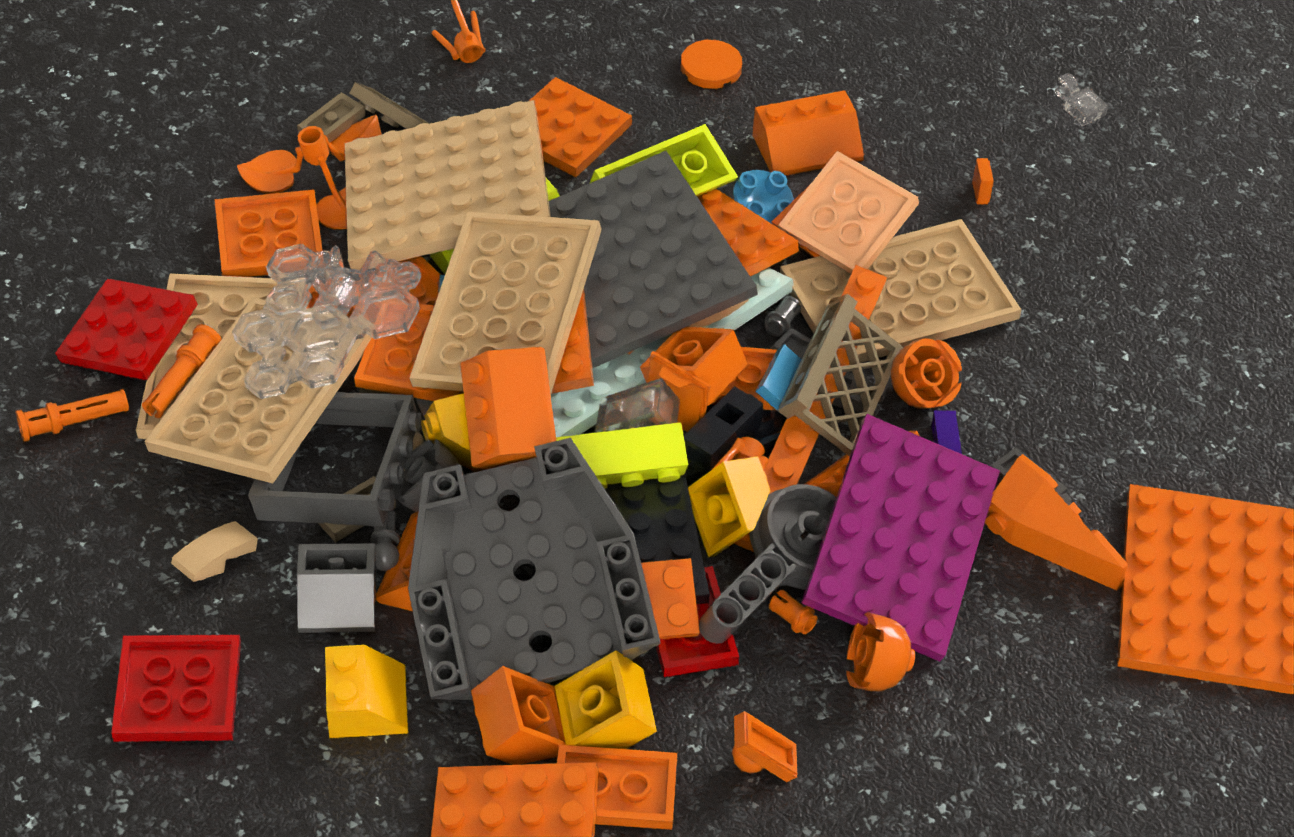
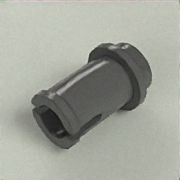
(779, 321)

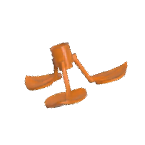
(275, 169)

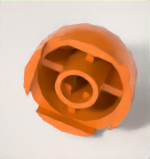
(926, 374)
(879, 656)

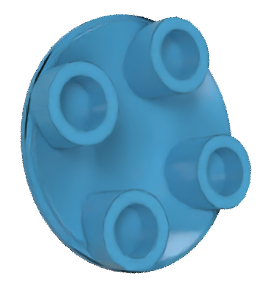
(763, 192)

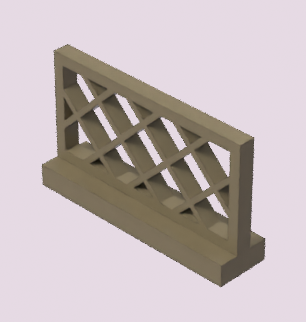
(816, 363)

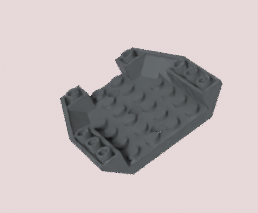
(465, 559)

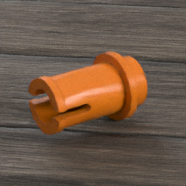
(800, 617)

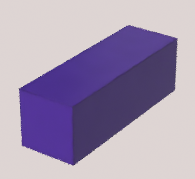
(945, 430)

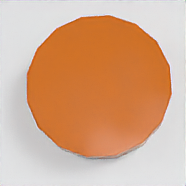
(711, 64)

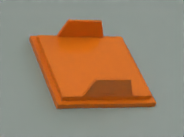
(688, 388)

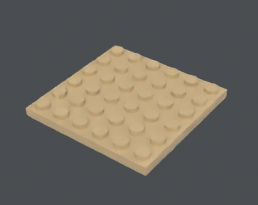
(418, 183)

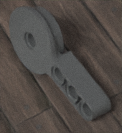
(778, 554)

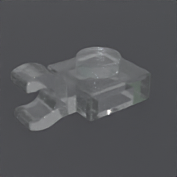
(1080, 104)

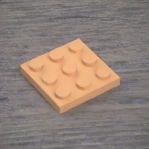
(848, 213)

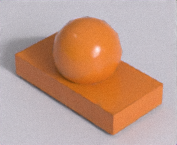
(762, 747)

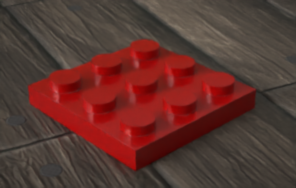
(126, 329)
(176, 688)

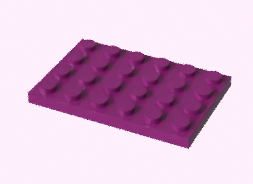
(902, 535)

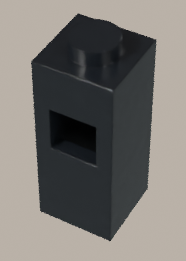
(714, 435)

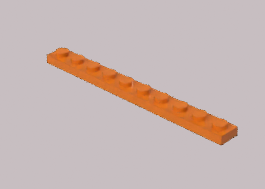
(796, 437)

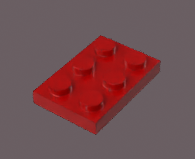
(696, 653)

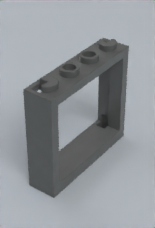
(354, 409)

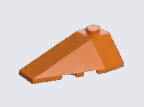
(1038, 520)

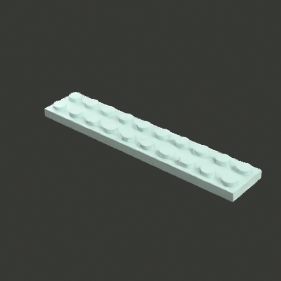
(578, 408)

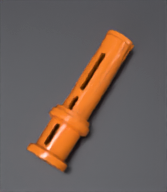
(189, 360)
(54, 417)

